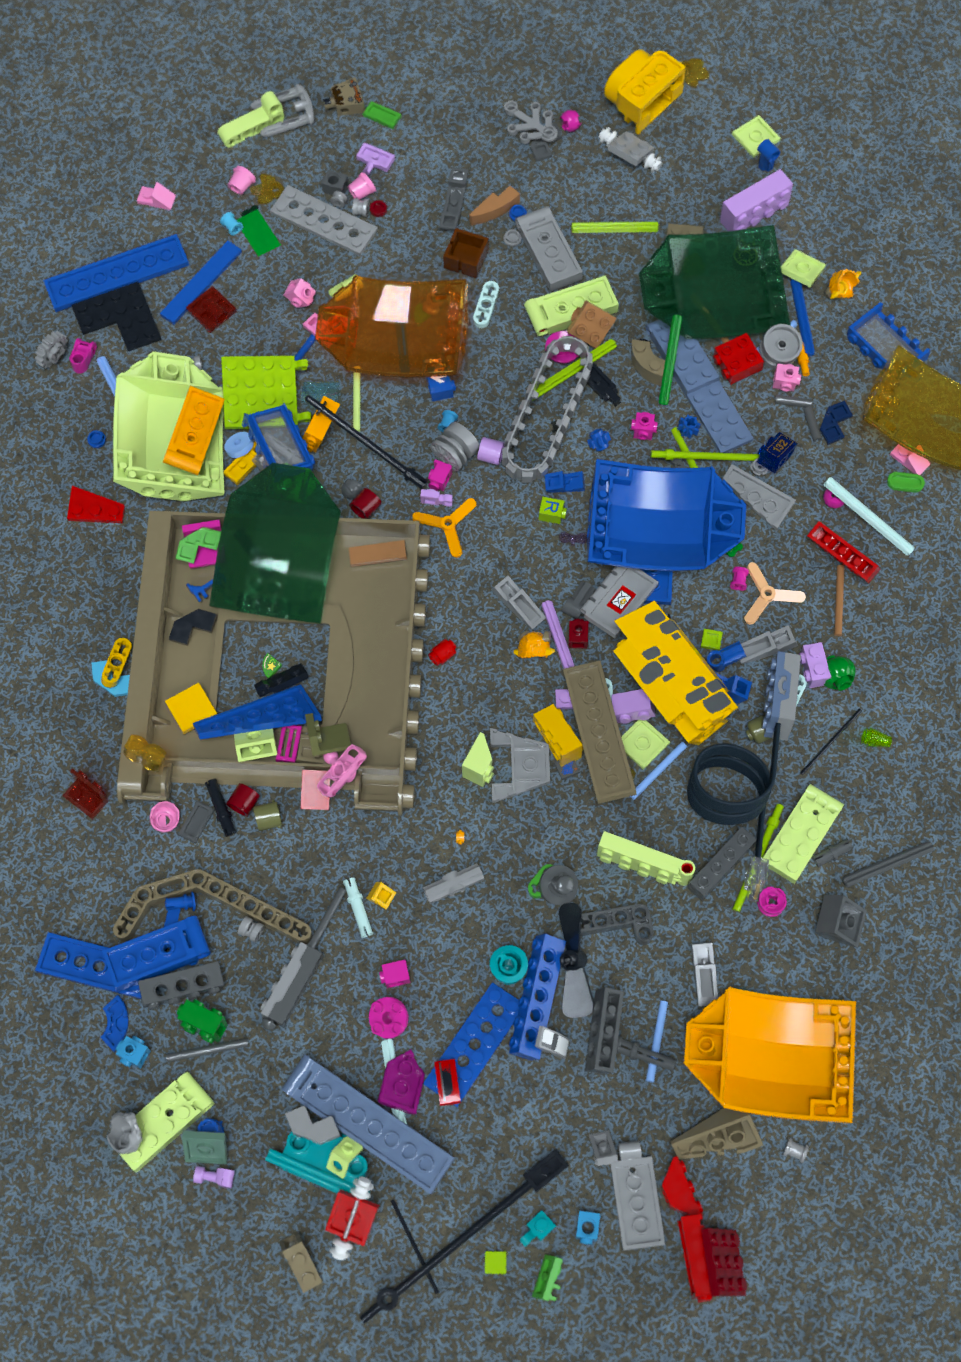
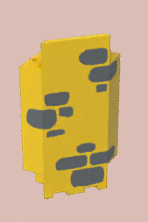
(673, 673)

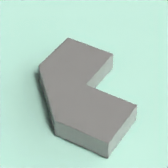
(318, 1132)

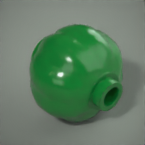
(841, 671)

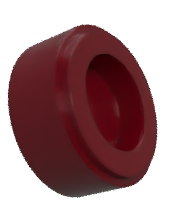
(378, 208)

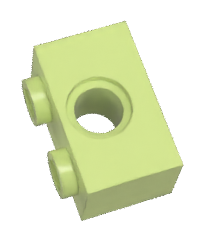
(255, 744)

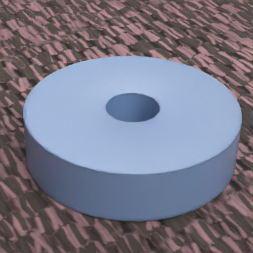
(238, 445)

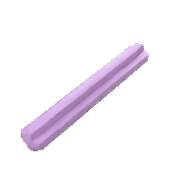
(557, 634)

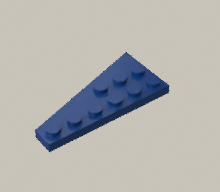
(270, 712)

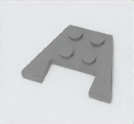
(528, 763)

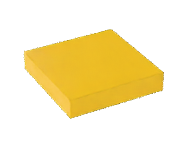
(190, 707)

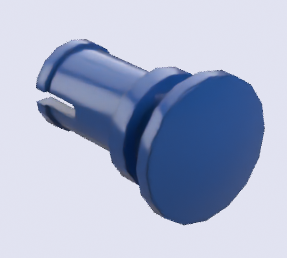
(181, 902)

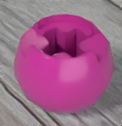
(570, 120)
(830, 501)

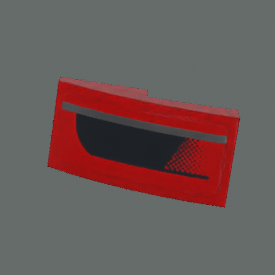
(447, 1082)

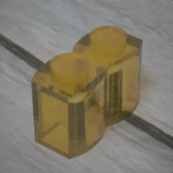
(142, 752)

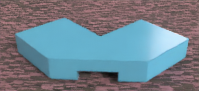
(120, 689)

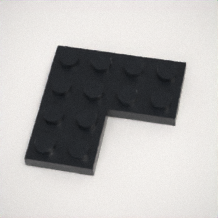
(120, 306)

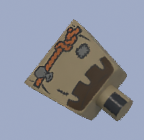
(345, 98)

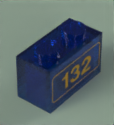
(776, 452)

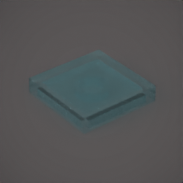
(320, 389)

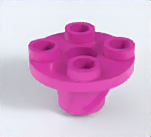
(388, 1017)

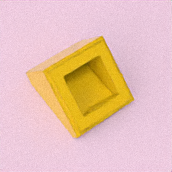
(381, 895)

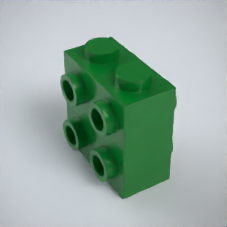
(198, 1019)

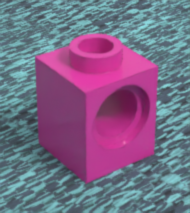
(394, 974)

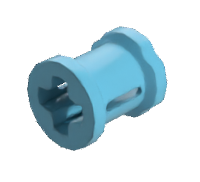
(231, 223)

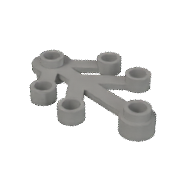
(547, 132)

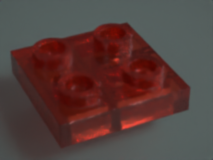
(211, 309)

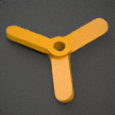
(450, 531)

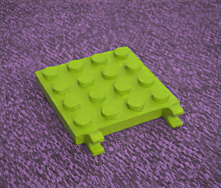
(258, 385)

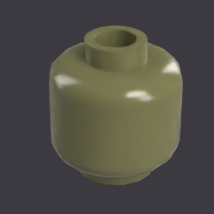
(755, 731)

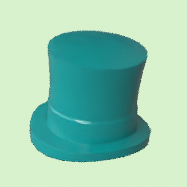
(508, 964)

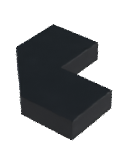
(184, 626)

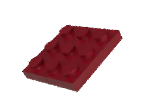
(724, 1262)

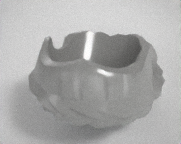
(124, 1133)

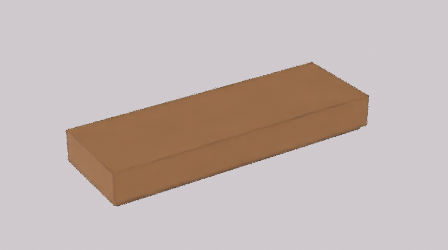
(377, 553)

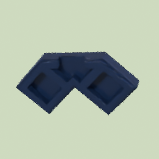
(830, 429)

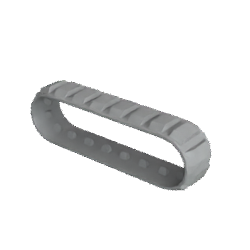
(566, 343)

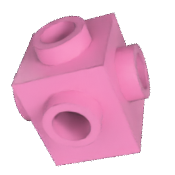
(299, 293)
(786, 377)

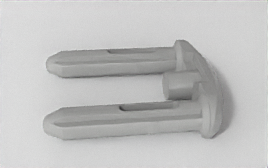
(303, 104)

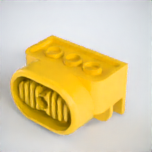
(644, 86)

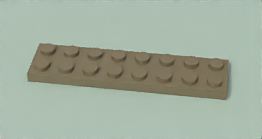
(599, 732)

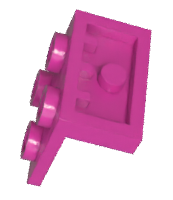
(204, 555)

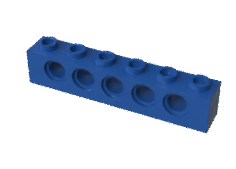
(545, 990)

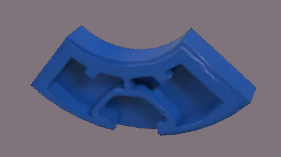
(116, 1022)

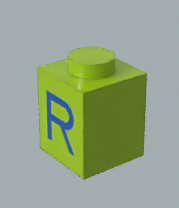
(552, 510)

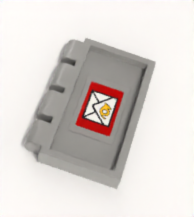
(620, 594)

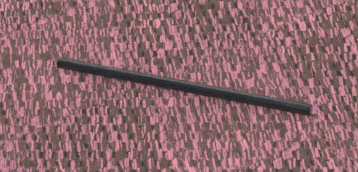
(831, 741)
(413, 1244)

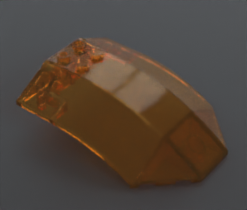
(396, 327)

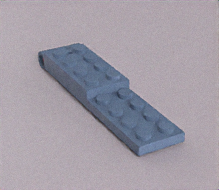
(703, 390)
(368, 1124)

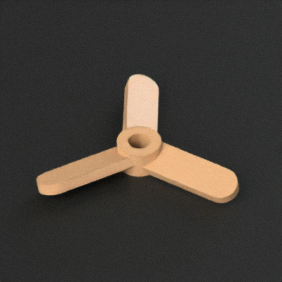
(763, 600)

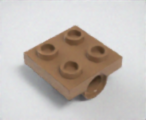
(590, 323)

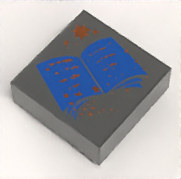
(567, 770)

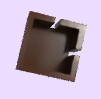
(466, 252)

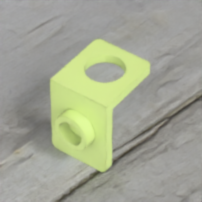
(344, 1154)

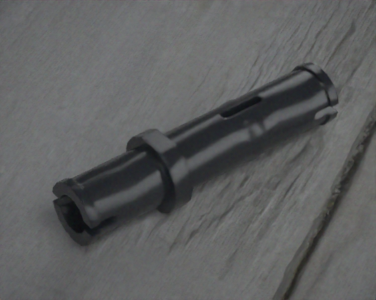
(223, 814)

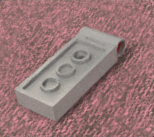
(549, 248)

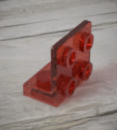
(85, 795)

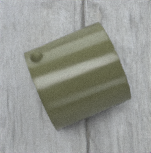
(267, 816)

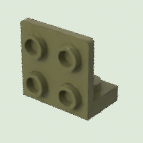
(327, 738)

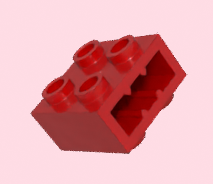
(738, 358)

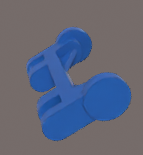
(197, 590)

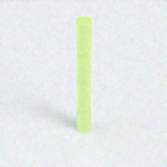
(356, 401)

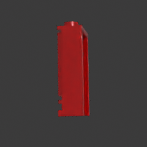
(694, 1257)

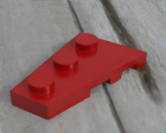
(90, 507)

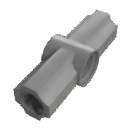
(453, 883)

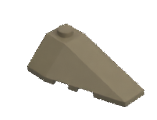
(717, 1133)

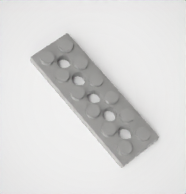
(324, 230)

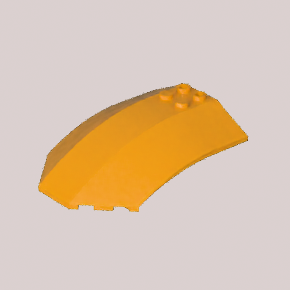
(748, 1067)

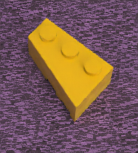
(558, 734)

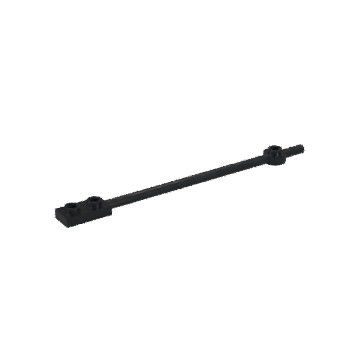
(535, 1178)

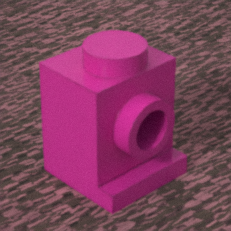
(439, 475)

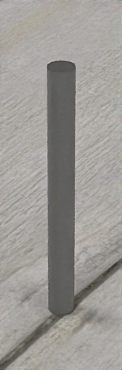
(207, 1050)

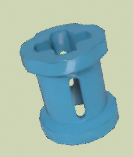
(448, 417)

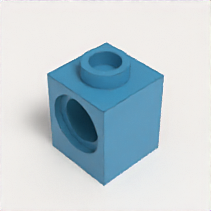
(593, 1219)

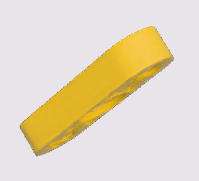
(116, 669)

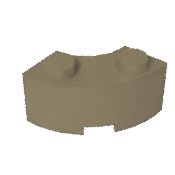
(647, 363)

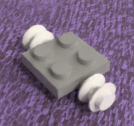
(631, 149)

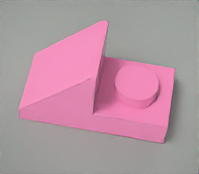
(157, 197)
(910, 460)

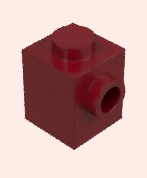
(578, 634)

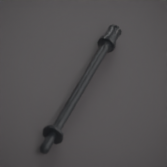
(408, 473)

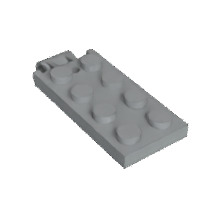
(636, 1199)

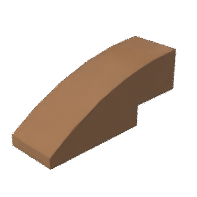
(494, 206)

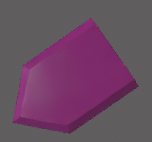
(402, 1084)

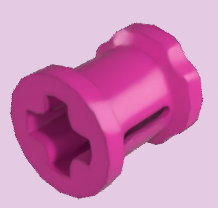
(739, 578)

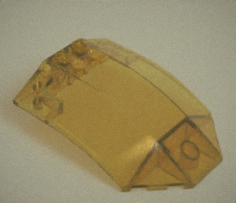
(917, 408)

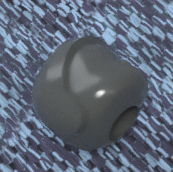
(351, 488)

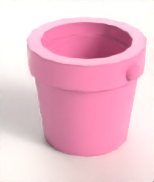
(241, 180)
(361, 186)

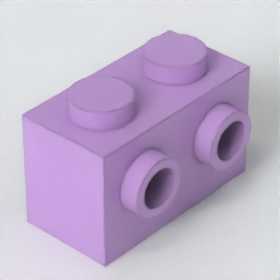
(814, 664)
(632, 706)

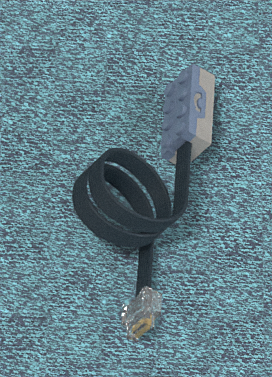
(778, 722)

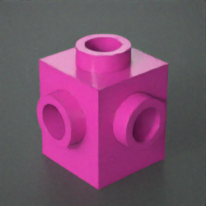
(644, 426)

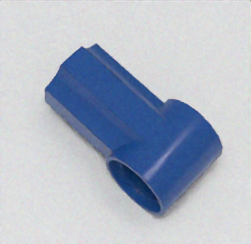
(768, 155)
(727, 655)

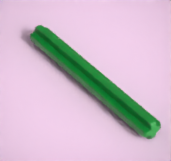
(670, 359)

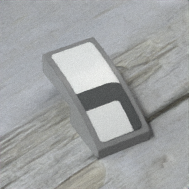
(552, 1042)

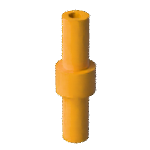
(803, 361)

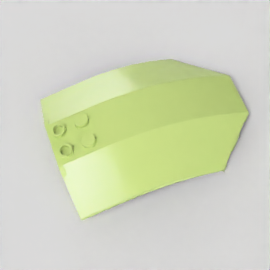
(143, 422)

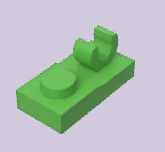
(548, 1274)

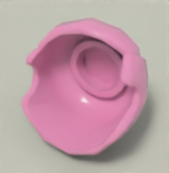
(158, 818)

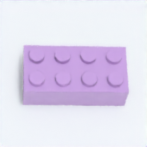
(756, 202)

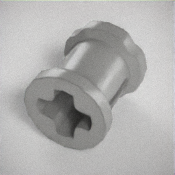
(796, 1150)

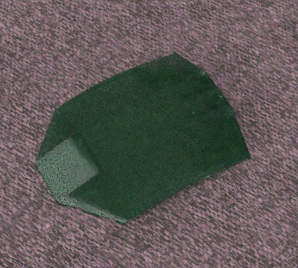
(717, 283)
(276, 546)

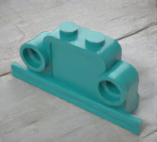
(310, 1160)

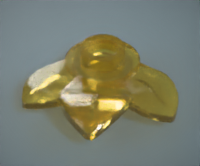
(695, 71)
(265, 190)

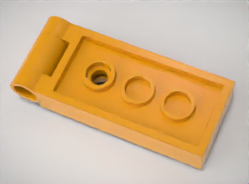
(193, 430)

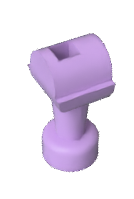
(222, 1176)

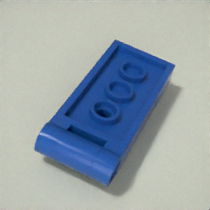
(146, 954)

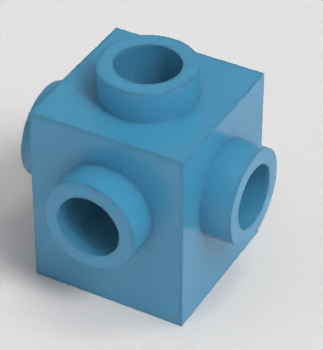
(137, 1056)

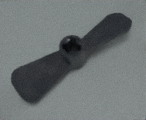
(577, 993)

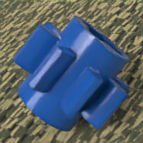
(688, 426)
(599, 439)

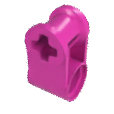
(83, 353)

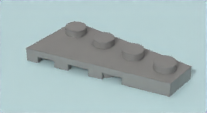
(762, 498)

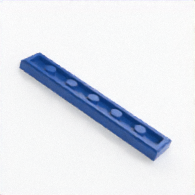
(201, 282)

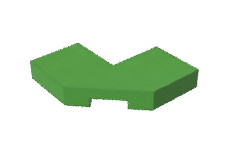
(202, 537)

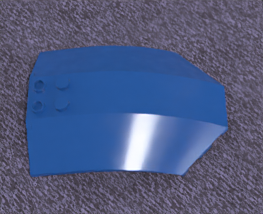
(661, 517)

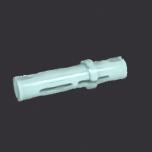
(355, 899)

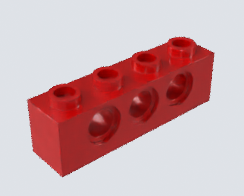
(843, 552)

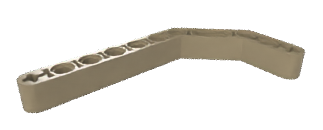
(205, 888)

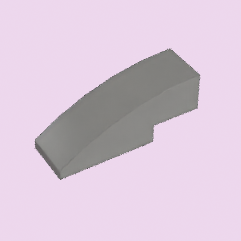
(518, 602)
(768, 644)
(704, 972)

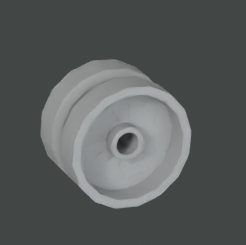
(780, 345)

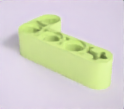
(252, 122)

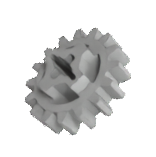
(51, 349)

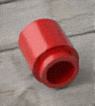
(442, 652)

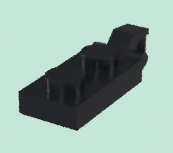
(603, 385)
(281, 680)

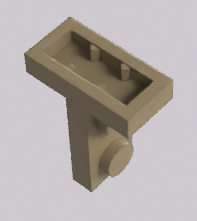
(300, 1262)

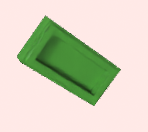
(382, 115)

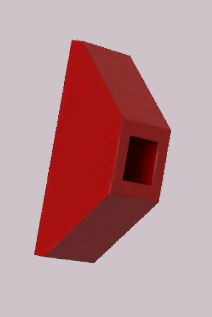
(679, 1191)

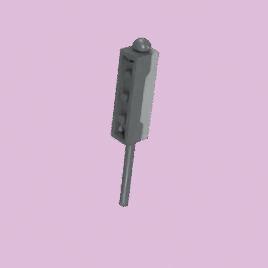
(296, 974)

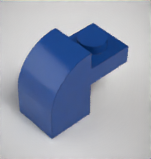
(737, 686)

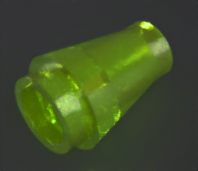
(875, 738)

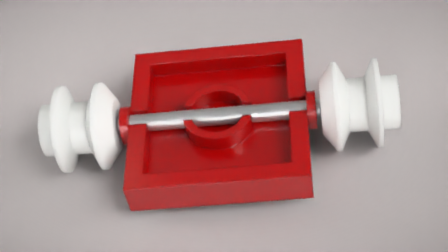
(351, 1218)

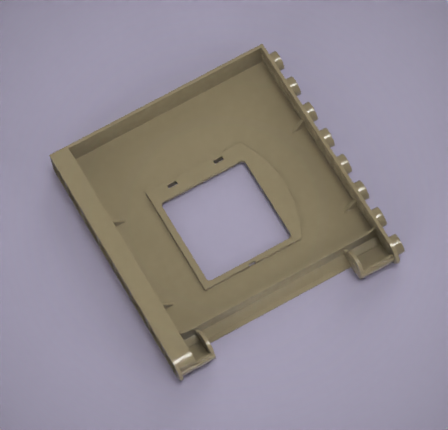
(367, 674)

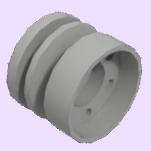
(455, 445)

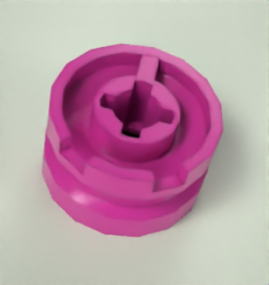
(772, 909)

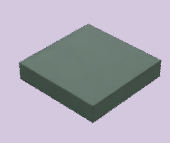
(204, 1147)

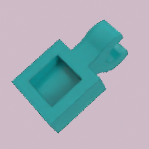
(539, 1227)

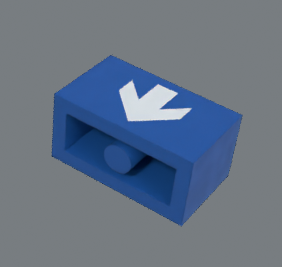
(440, 387)

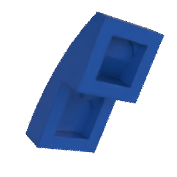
(564, 482)

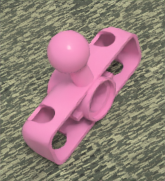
(341, 771)

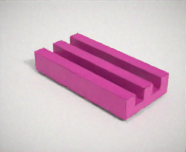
(286, 758)

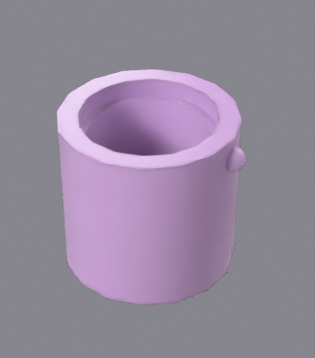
(490, 451)

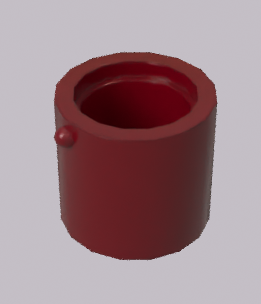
(365, 503)
(243, 799)

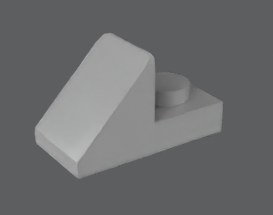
(603, 1148)

